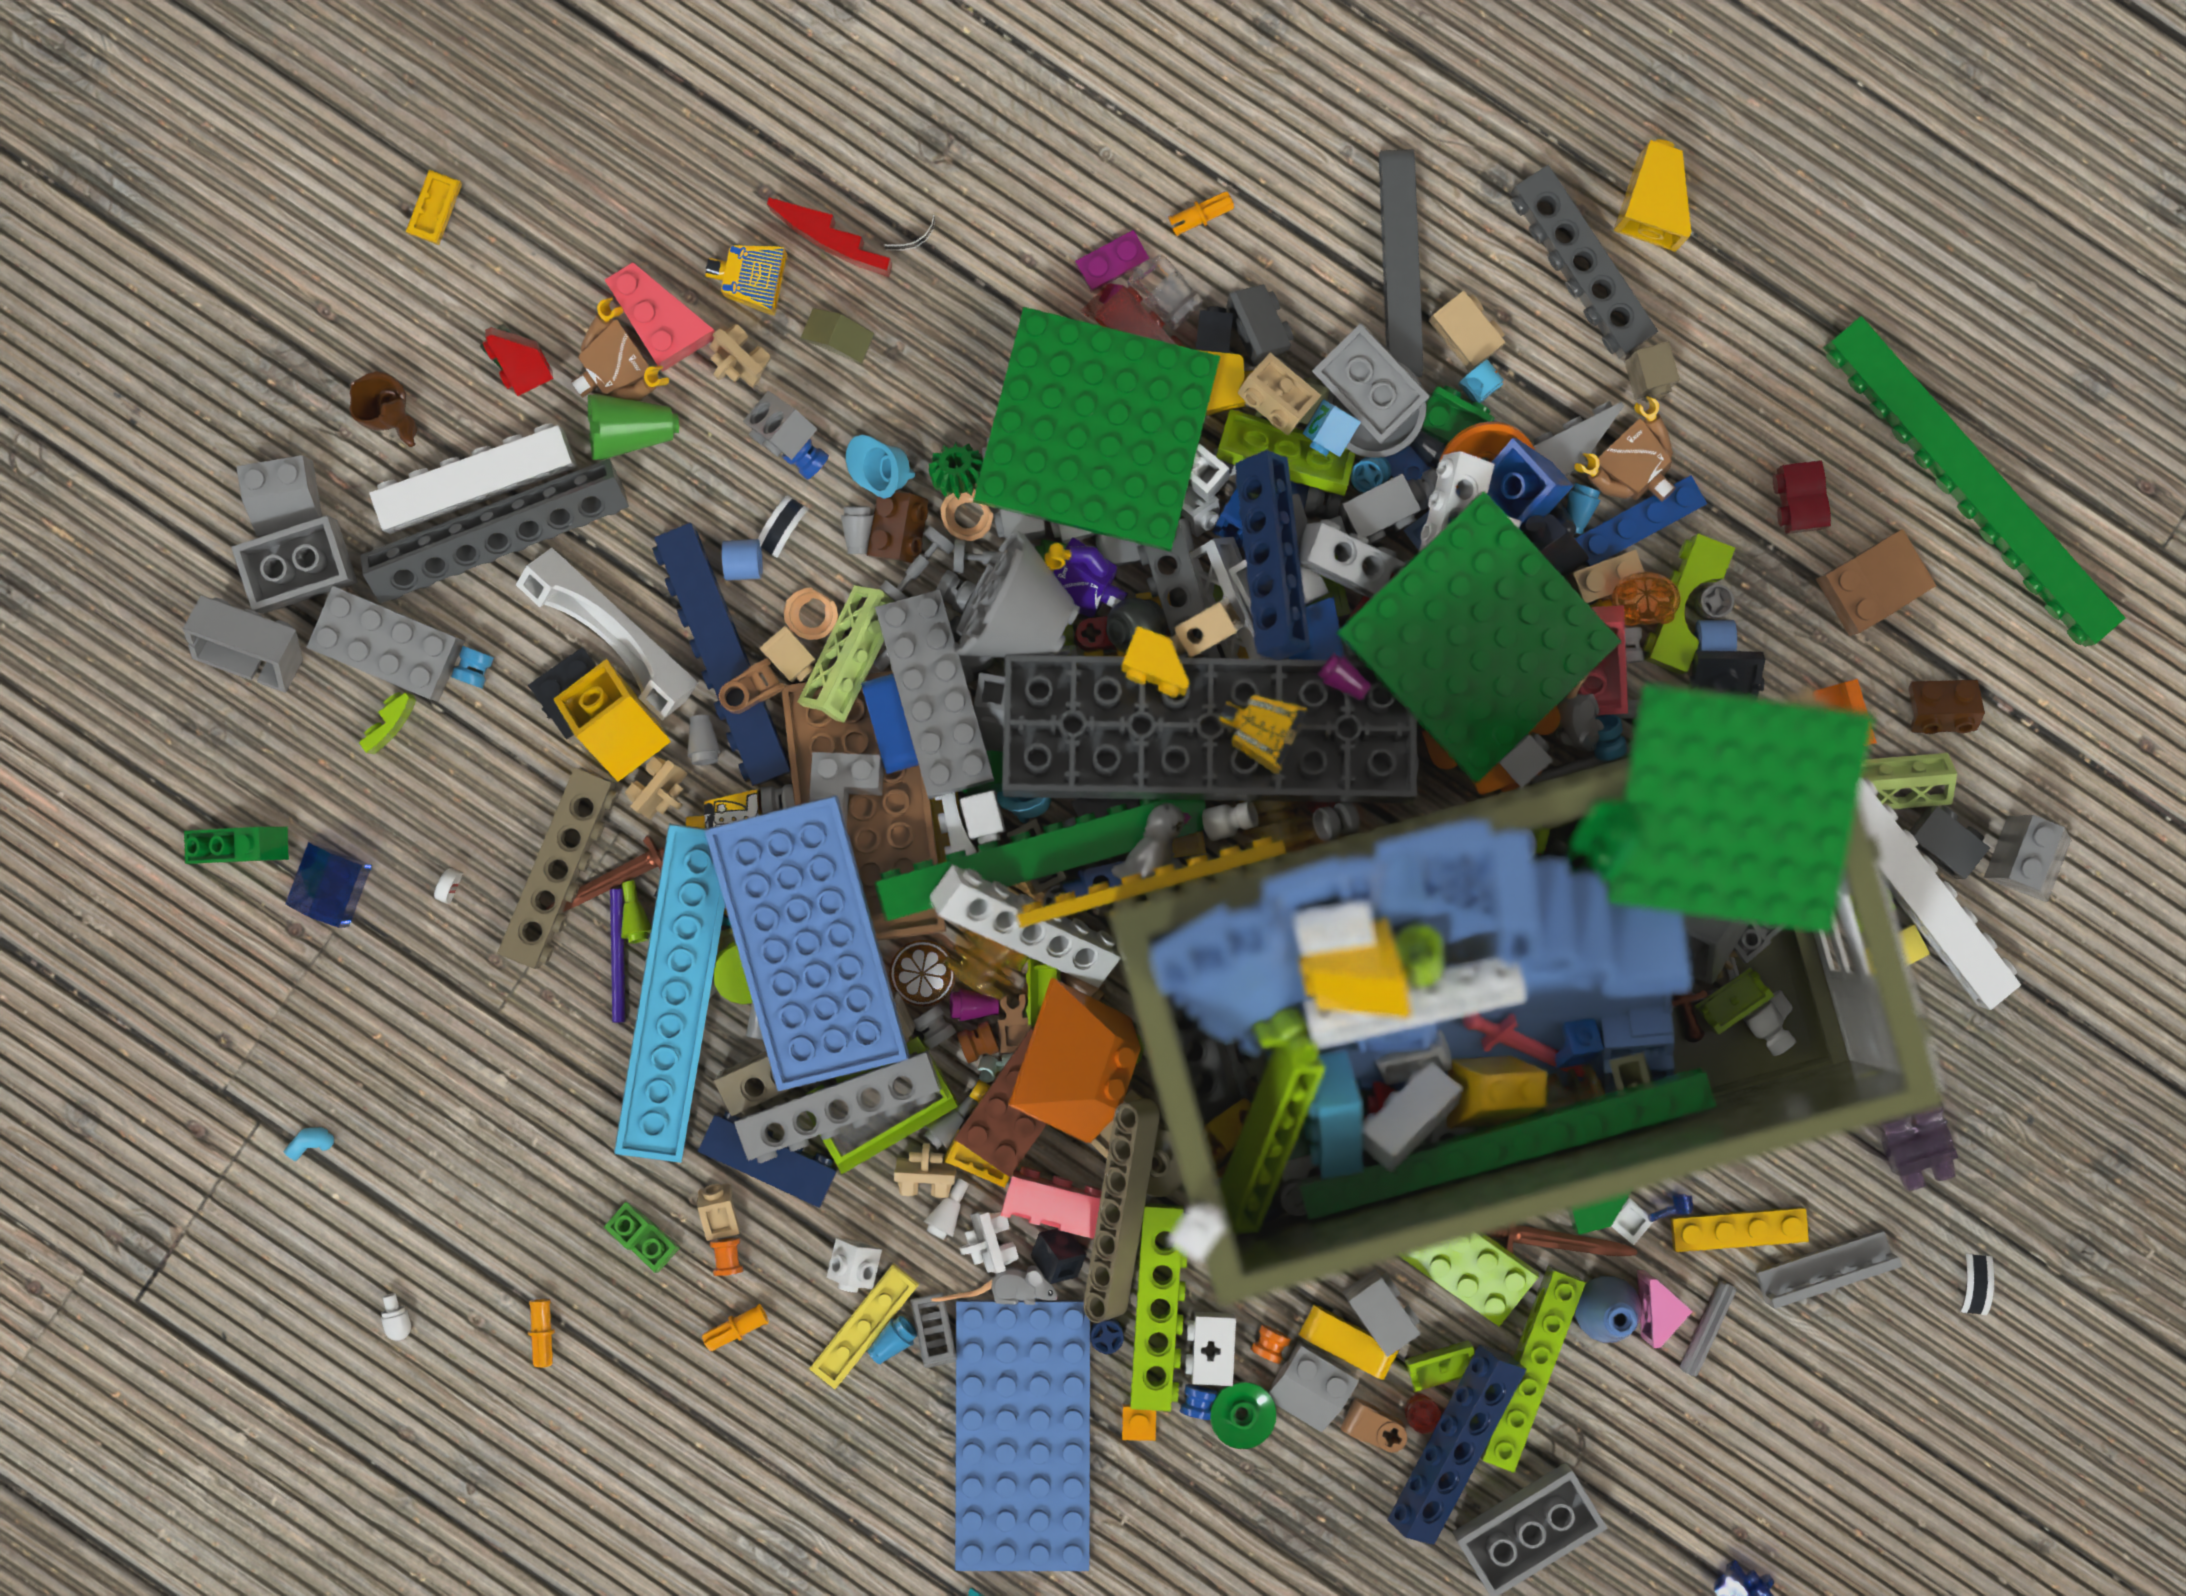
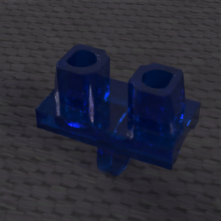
(1738, 1583)

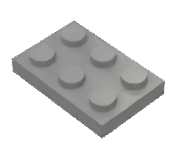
(1371, 383)

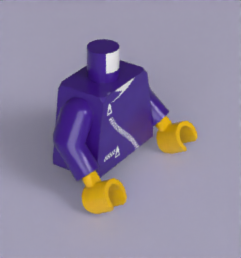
(1085, 575)

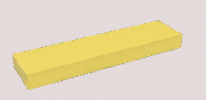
(864, 1326)

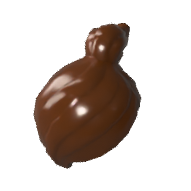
(380, 405)

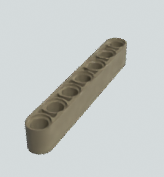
(1121, 1209)

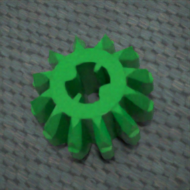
(956, 470)

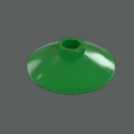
(1254, 1426)

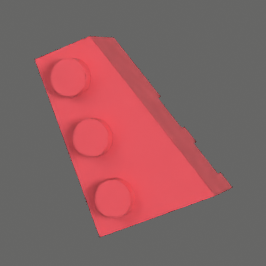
(658, 317)
(1052, 1202)

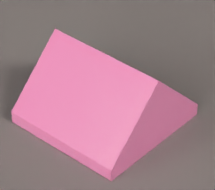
(1660, 1310)

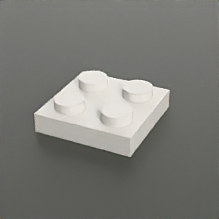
(1334, 928)

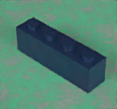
(792, 1172)

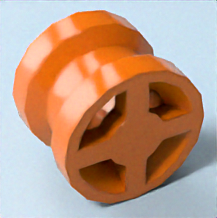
(1270, 1344)

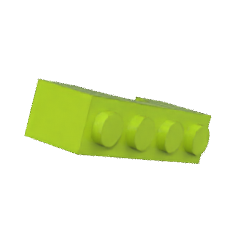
(1703, 562)

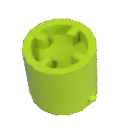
(1420, 955)

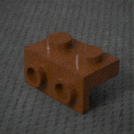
(898, 527)
(1946, 706)

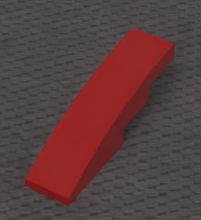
(819, 230)

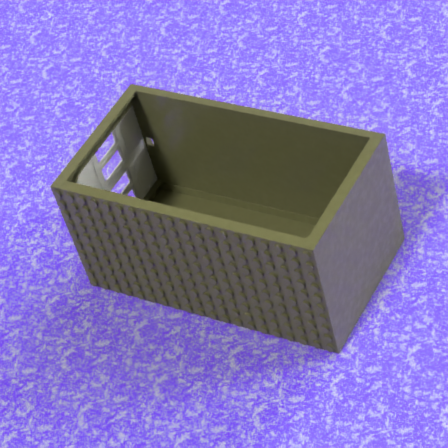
(1854, 1060)

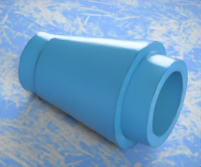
(1582, 505)
(892, 1340)

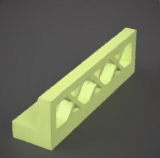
(854, 654)
(1912, 772)

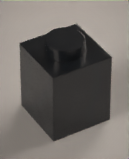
(1214, 330)

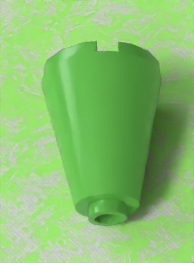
(627, 425)

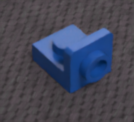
(1581, 1043)

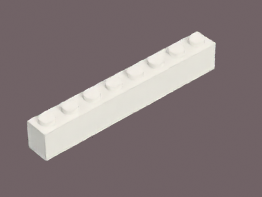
(1934, 908)

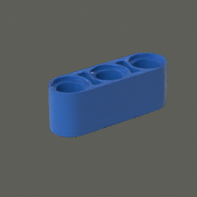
(889, 723)

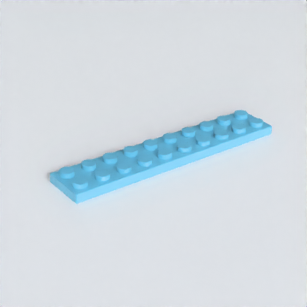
(672, 1000)

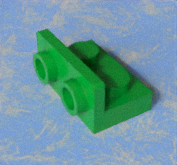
(1450, 414)
(1608, 836)

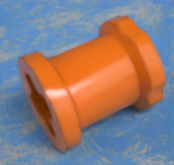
(726, 1256)

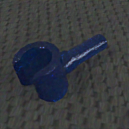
(1681, 1206)

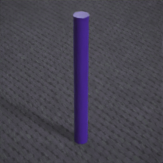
(617, 956)

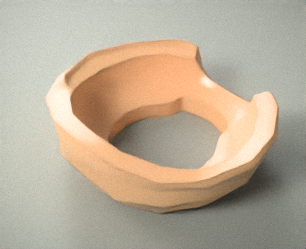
(948, 510)
(792, 618)

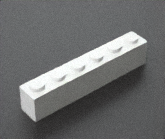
(472, 479)

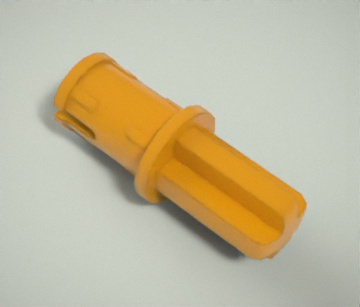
(1202, 212)
(735, 1328)
(541, 1333)

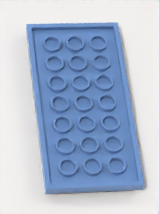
(807, 943)
(1022, 1436)

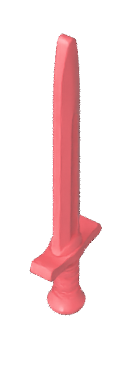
(1504, 1033)

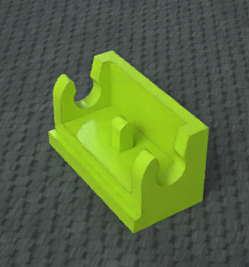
(1734, 1001)
(1439, 1365)

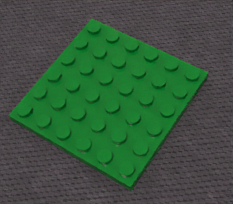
(1096, 429)
(1478, 637)
(1741, 806)

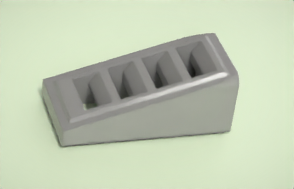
(937, 1359)

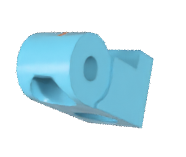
(1481, 382)

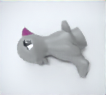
(1156, 846)

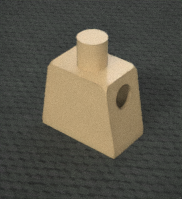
(1215, 623)

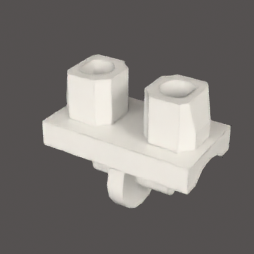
(994, 1255)

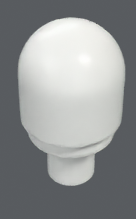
(395, 1319)

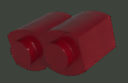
(1802, 497)

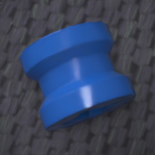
(1198, 1401)

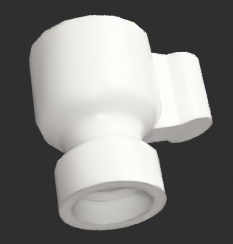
(1224, 821)
(1767, 1023)

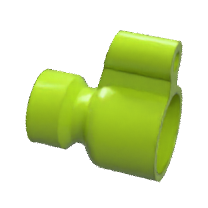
(1289, 1032)

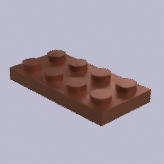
(996, 1129)

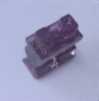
(1919, 1147)

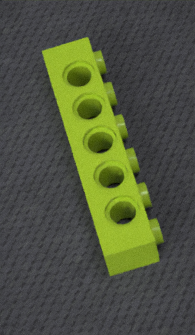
(1538, 1354)
(1144, 1392)

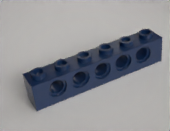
(1272, 556)
(1456, 1444)

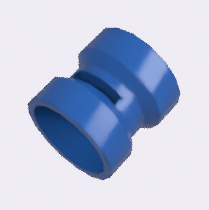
(808, 460)

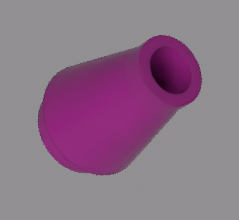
(1344, 677)
(971, 1005)

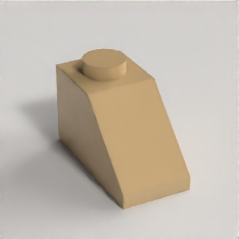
(789, 655)

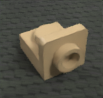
(717, 1211)

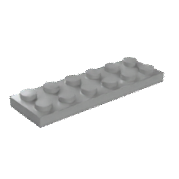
(934, 694)

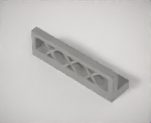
(1826, 1269)

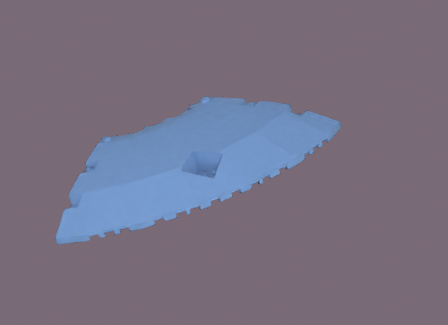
(1485, 904)

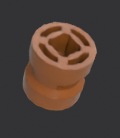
(978, 1042)

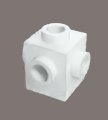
(853, 1264)

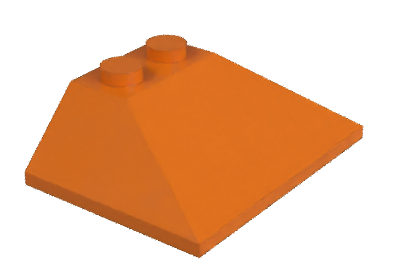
(1076, 1063)

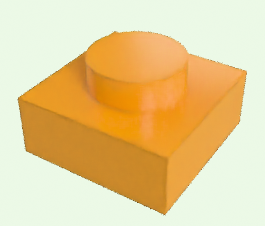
(1138, 1424)

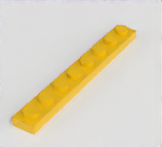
(1135, 885)

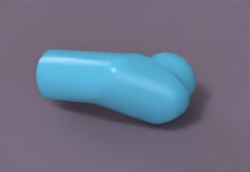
(309, 1138)

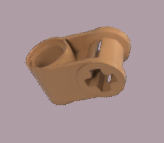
(752, 686)
(1368, 1425)

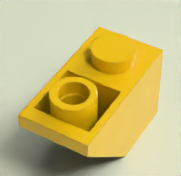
(1155, 660)

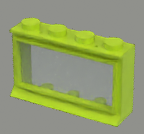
(861, 1143)

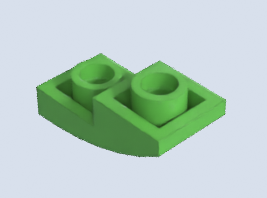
(642, 1237)

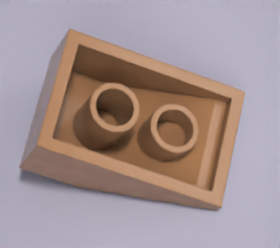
(1876, 583)

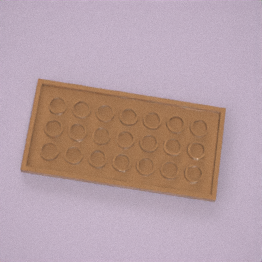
(883, 829)

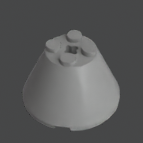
(1016, 606)

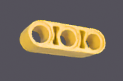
(1346, 1341)

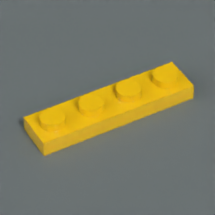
(1739, 1229)

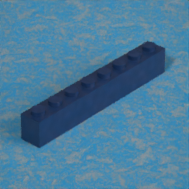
(721, 651)

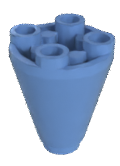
(1600, 1303)

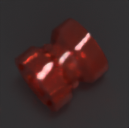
(1426, 1418)

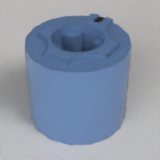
(742, 559)
(1716, 635)

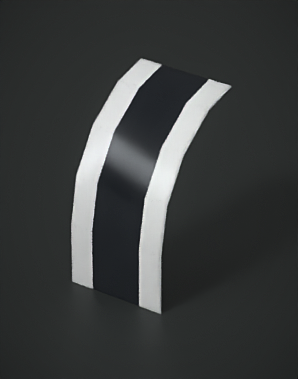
(914, 244)
(781, 525)
(1979, 1284)

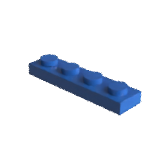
(1640, 522)

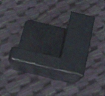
(1058, 1255)

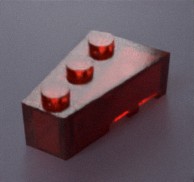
(1121, 310)

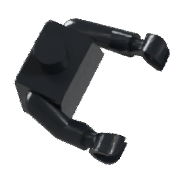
(1555, 539)

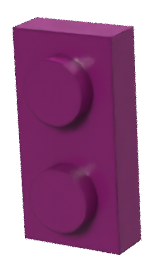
(1111, 261)

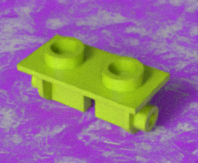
(1038, 979)

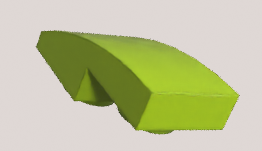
(395, 714)

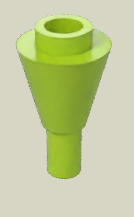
(634, 921)

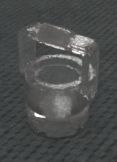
(1173, 298)

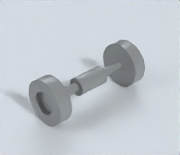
(960, 556)
(918, 564)

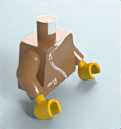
(614, 360)
(1635, 459)

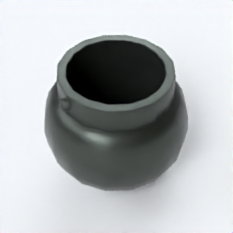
(1129, 614)

